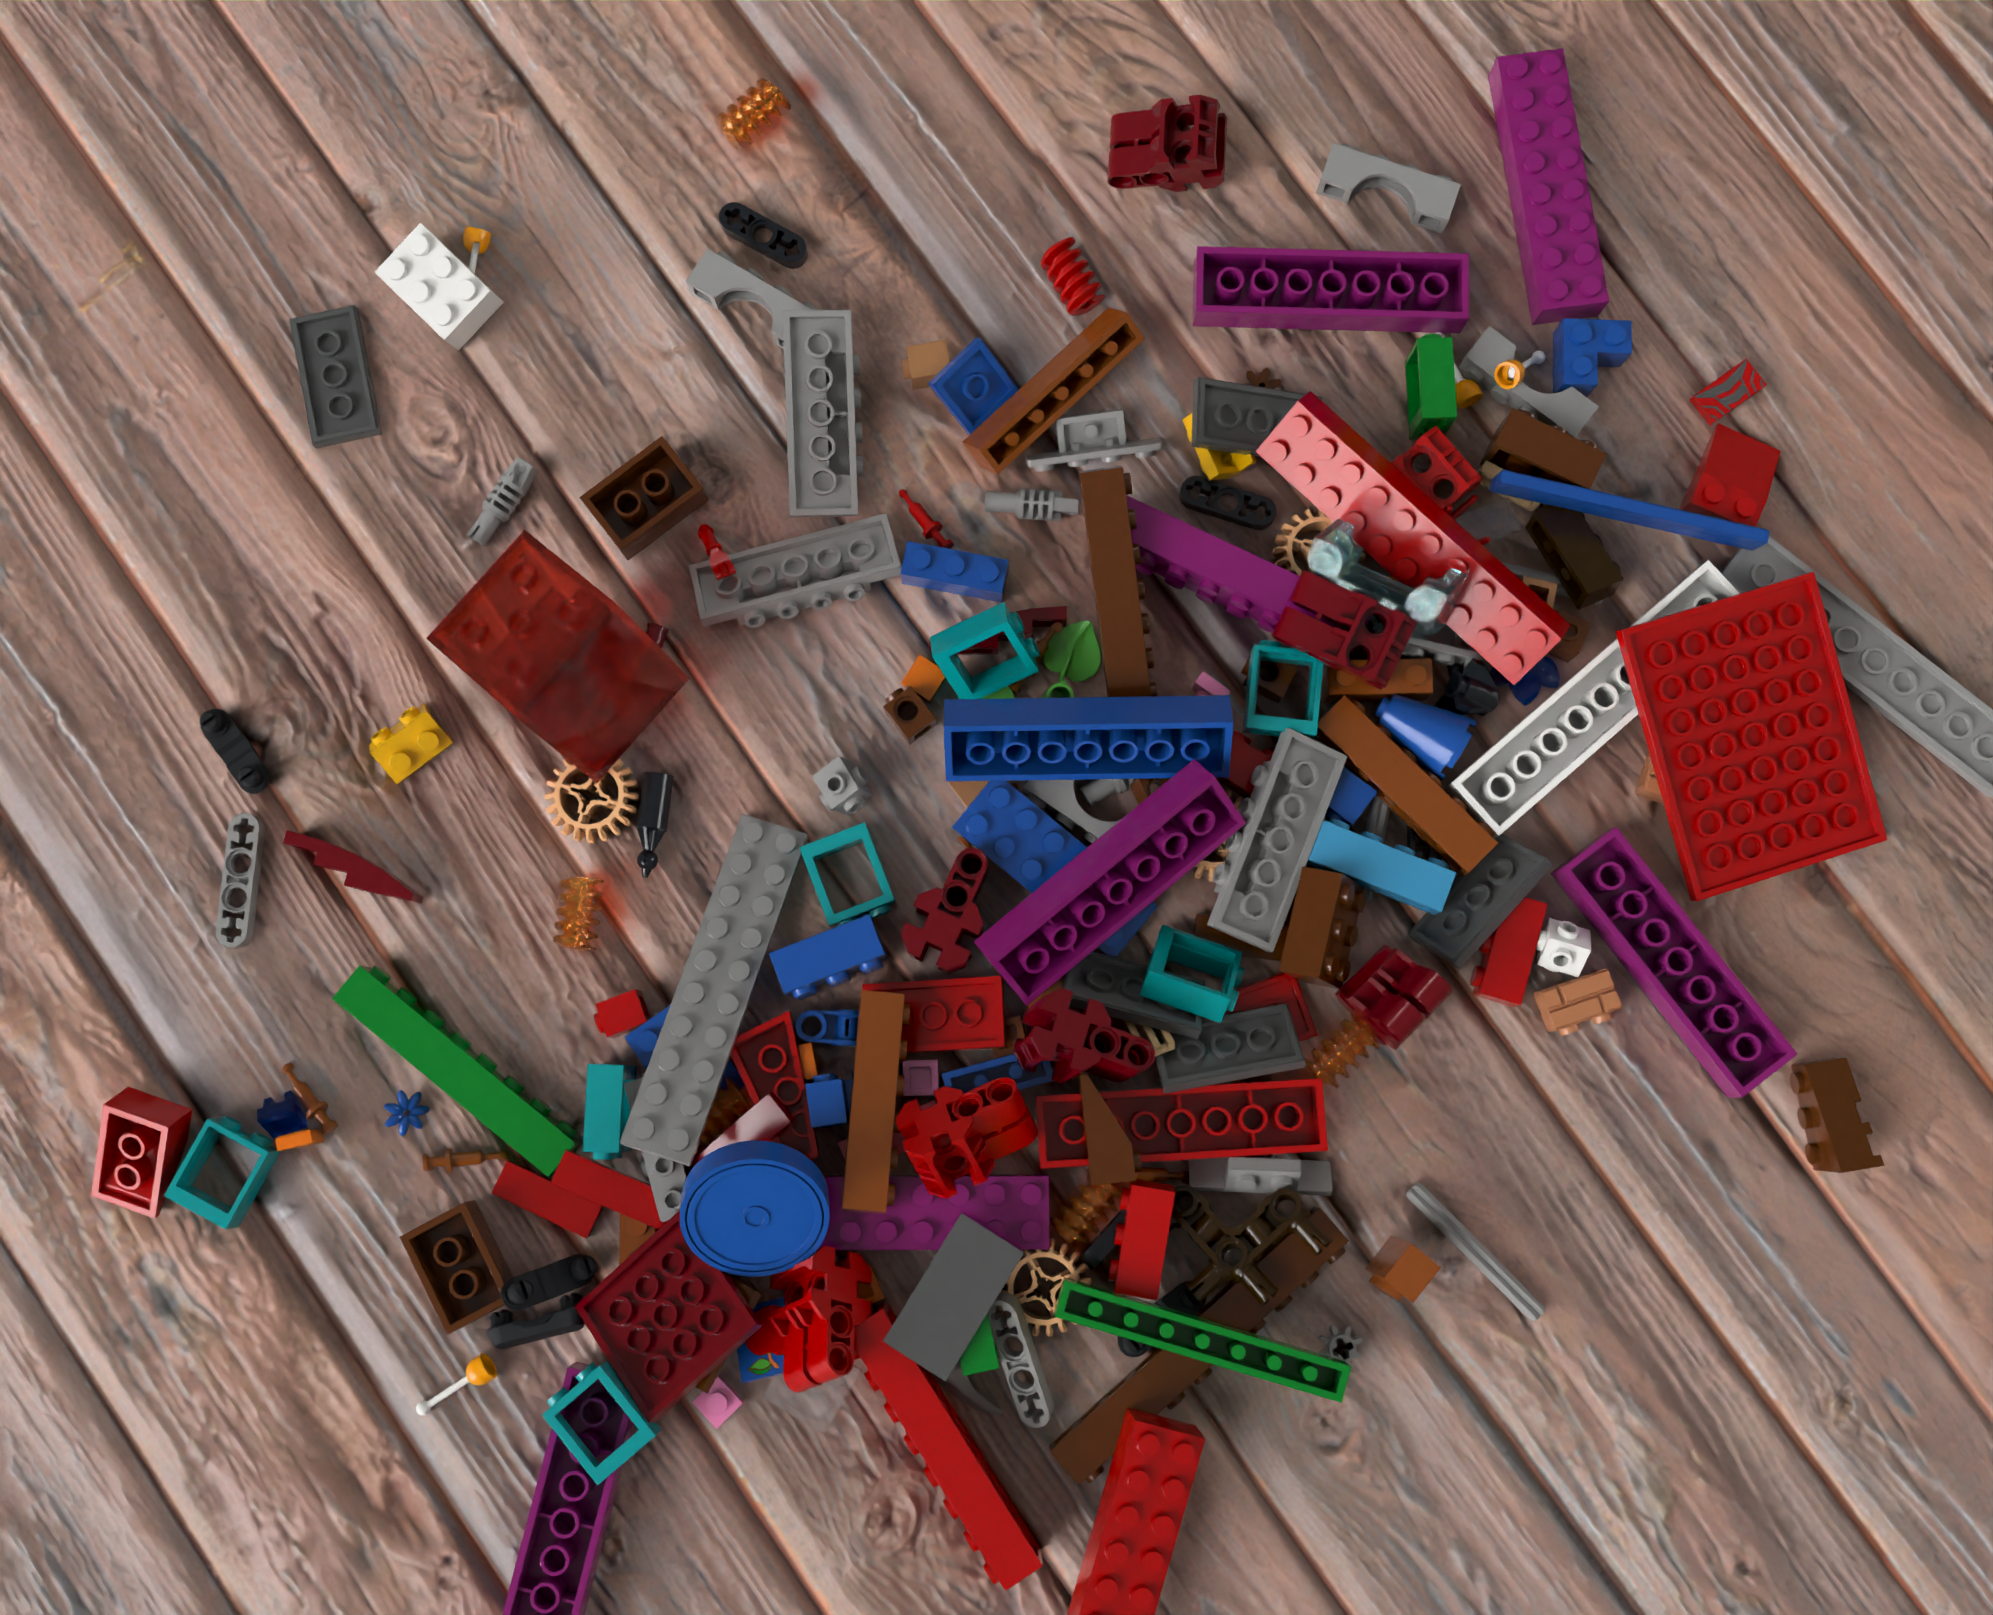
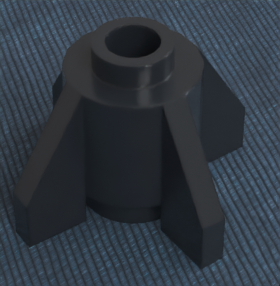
(1470, 690)

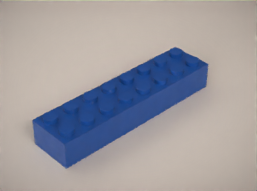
(1086, 737)

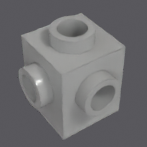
(843, 786)

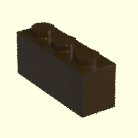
(1574, 554)

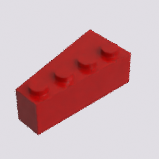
(771, 1063)

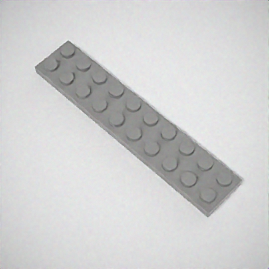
(1887, 670)
(714, 991)

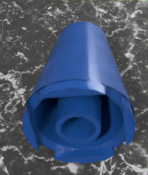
(1427, 731)

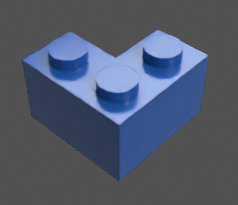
(1583, 347)
(829, 1101)

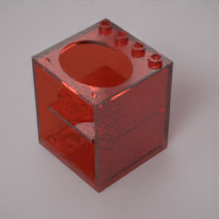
(559, 656)

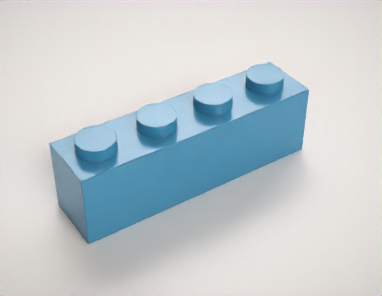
(1382, 868)

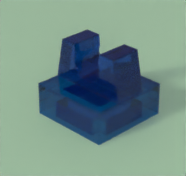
(282, 1116)

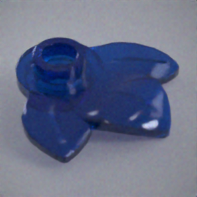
(1527, 688)

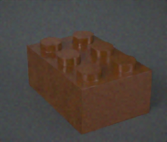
(1543, 451)
(644, 498)
(1322, 928)
(458, 1265)

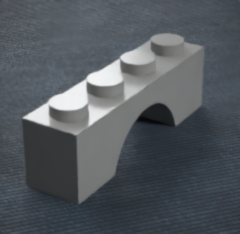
(1425, 195)
(722, 282)
(1565, 409)
(1061, 800)

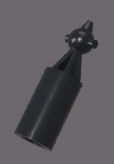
(652, 816)

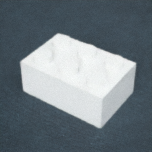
(439, 287)

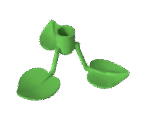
(1070, 653)

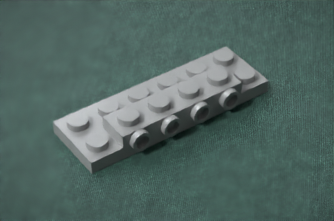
(821, 413)
(798, 573)
(1276, 840)

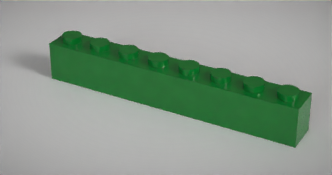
(457, 1069)
(1202, 1339)

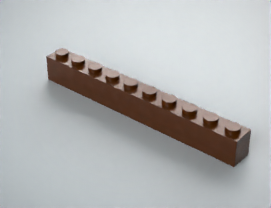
(1165, 1374)

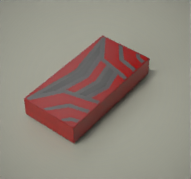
(1728, 392)

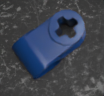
(833, 1027)

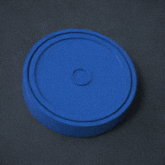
(754, 1208)

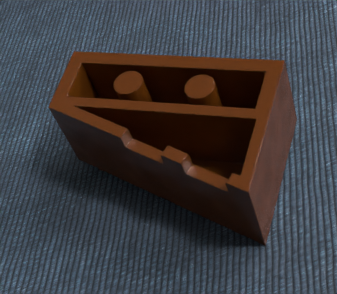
(1831, 1117)

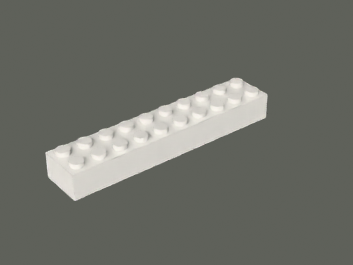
(1569, 722)

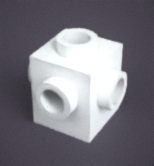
(1563, 947)

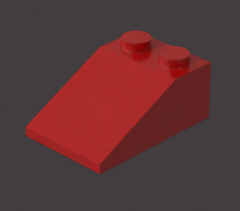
(1732, 478)
(139, 1150)

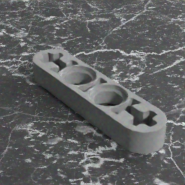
(247, 881)
(1020, 1360)

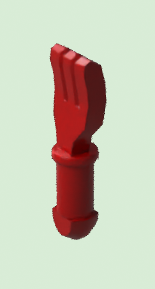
(718, 559)

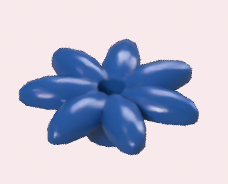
(411, 1114)

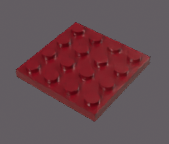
(666, 1320)

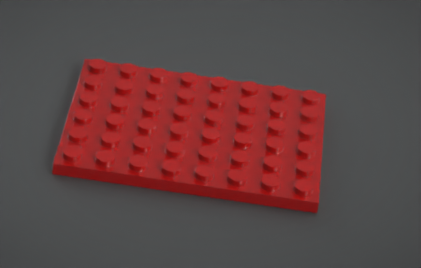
(1751, 736)

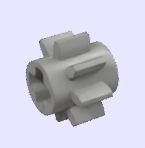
(1349, 1349)

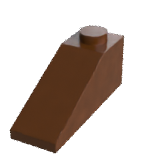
(1107, 1145)

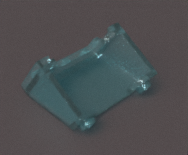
(1336, 560)

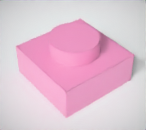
(1208, 686)
(920, 1077)
(719, 1402)

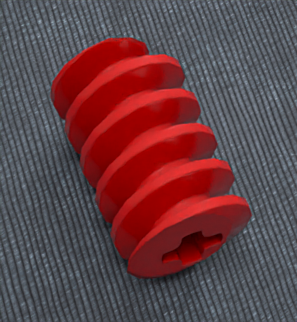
(1069, 277)

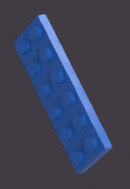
(1029, 845)

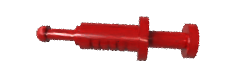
(930, 528)

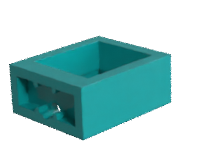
(974, 630)
(1271, 725)
(834, 844)
(1199, 955)
(606, 1109)
(185, 1194)
(618, 1391)

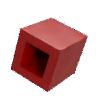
(621, 1013)

